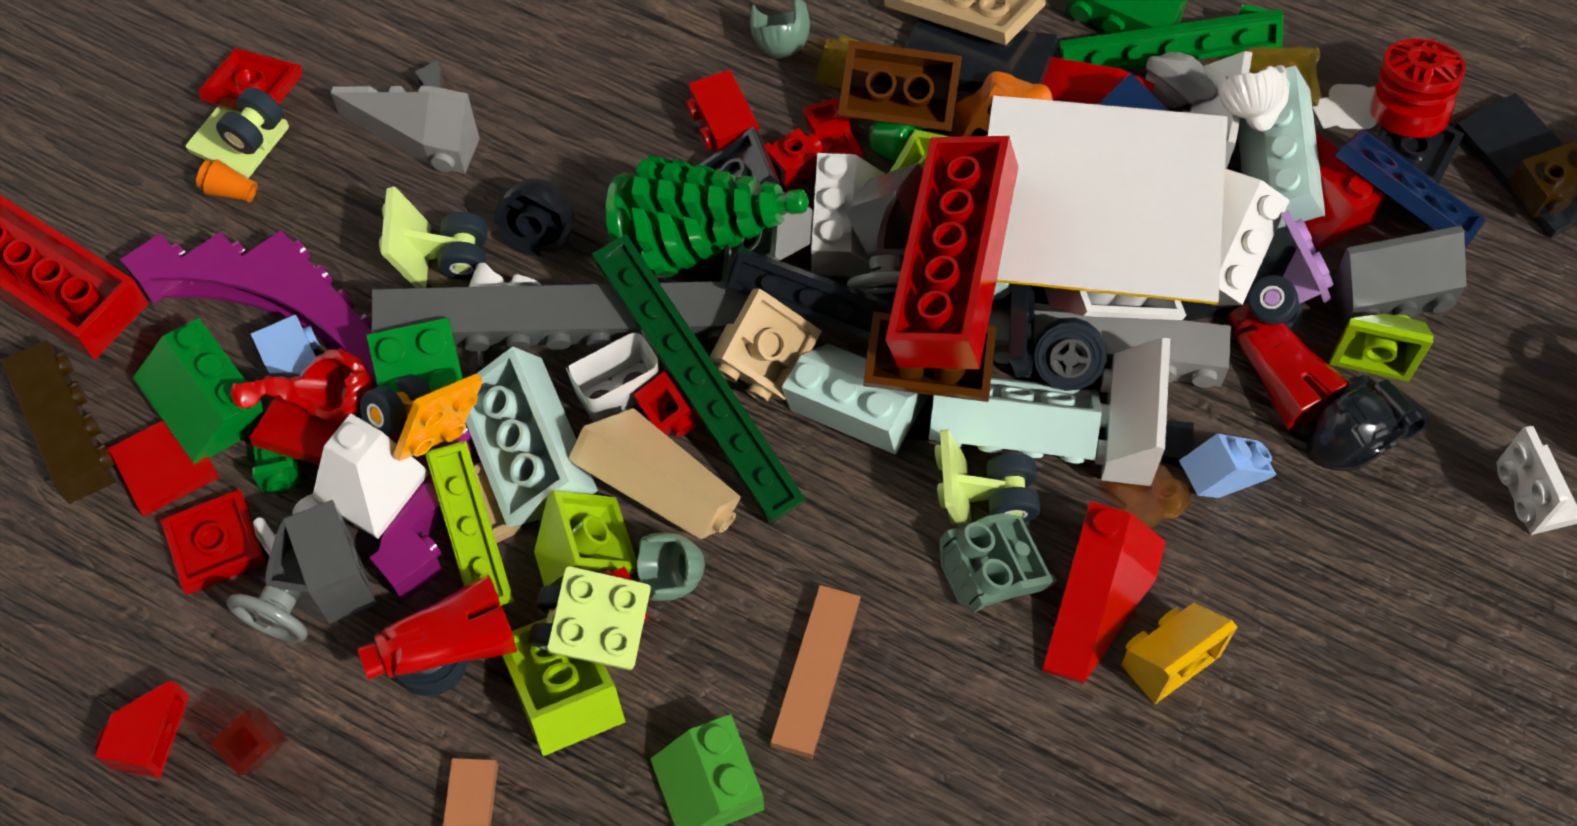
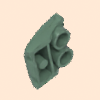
(992, 561)

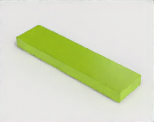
(467, 517)

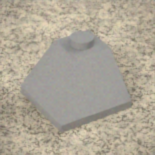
(776, 242)

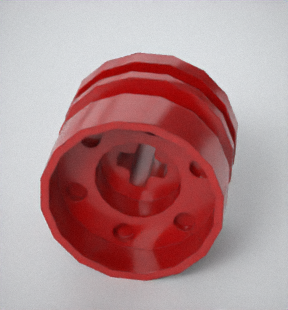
(1417, 87)

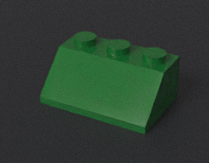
(1126, 15)
(190, 387)

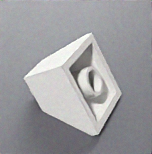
(365, 476)

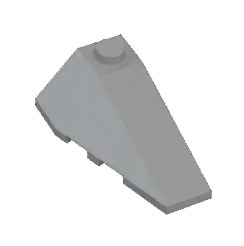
(427, 124)

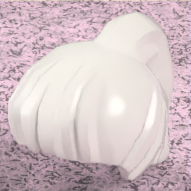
(1256, 96)

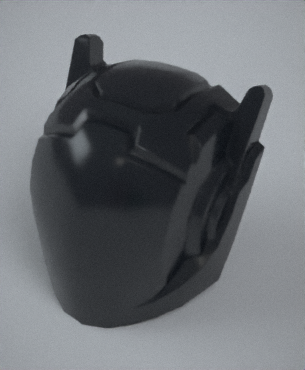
(1353, 429)

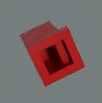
(794, 158)
(657, 402)

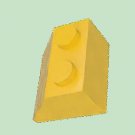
(1177, 649)

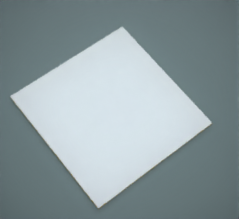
(1114, 199)

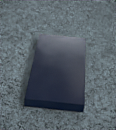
(1408, 185)

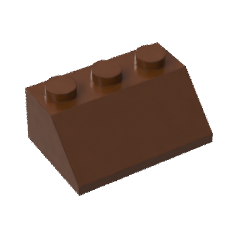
(899, 86)
(884, 373)

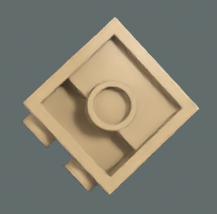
(763, 345)

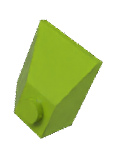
(1383, 345)
(582, 534)

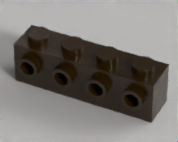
(1547, 180)

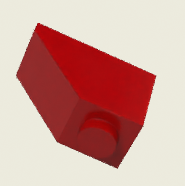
(143, 732)

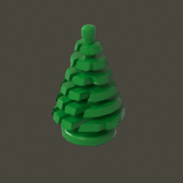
(691, 212)

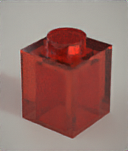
(249, 741)

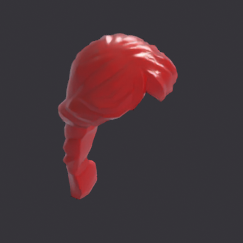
(325, 389)

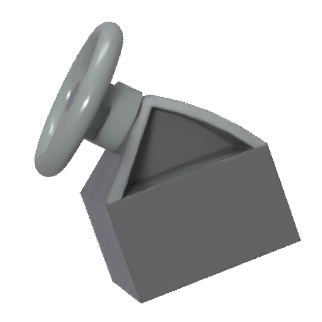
(882, 223)
(308, 567)

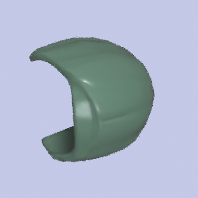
(782, 33)
(669, 565)

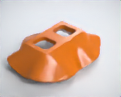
(973, 110)

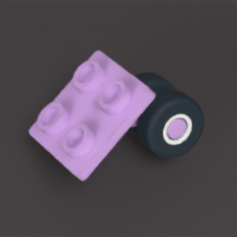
(1280, 298)

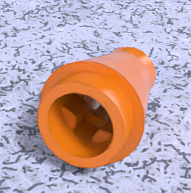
(223, 181)

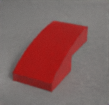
(831, 129)

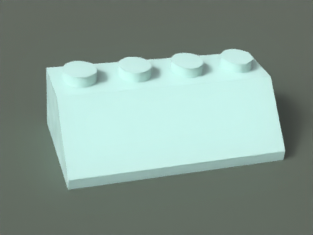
(1287, 153)
(1024, 419)
(524, 437)

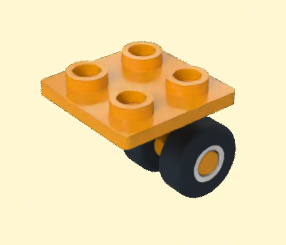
(419, 413)

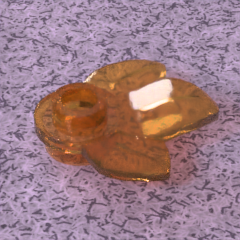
(1148, 501)

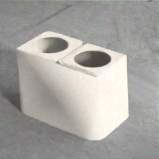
(594, 370)

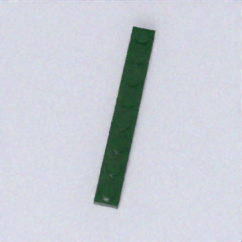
(698, 379)

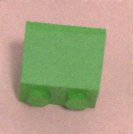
(708, 776)

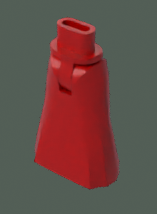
(1291, 373)
(452, 631)

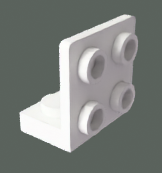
(1536, 484)

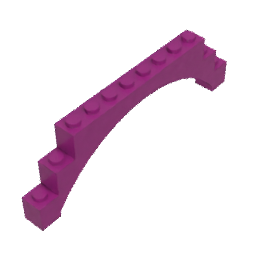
(285, 283)

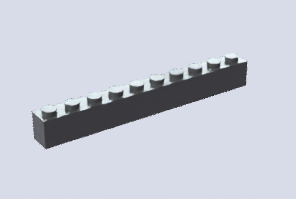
(548, 313)

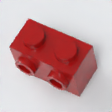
(719, 110)

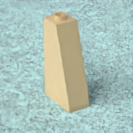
(655, 472)

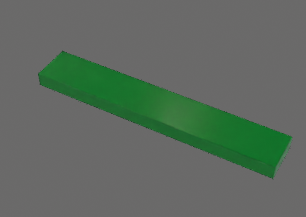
(1198, 39)

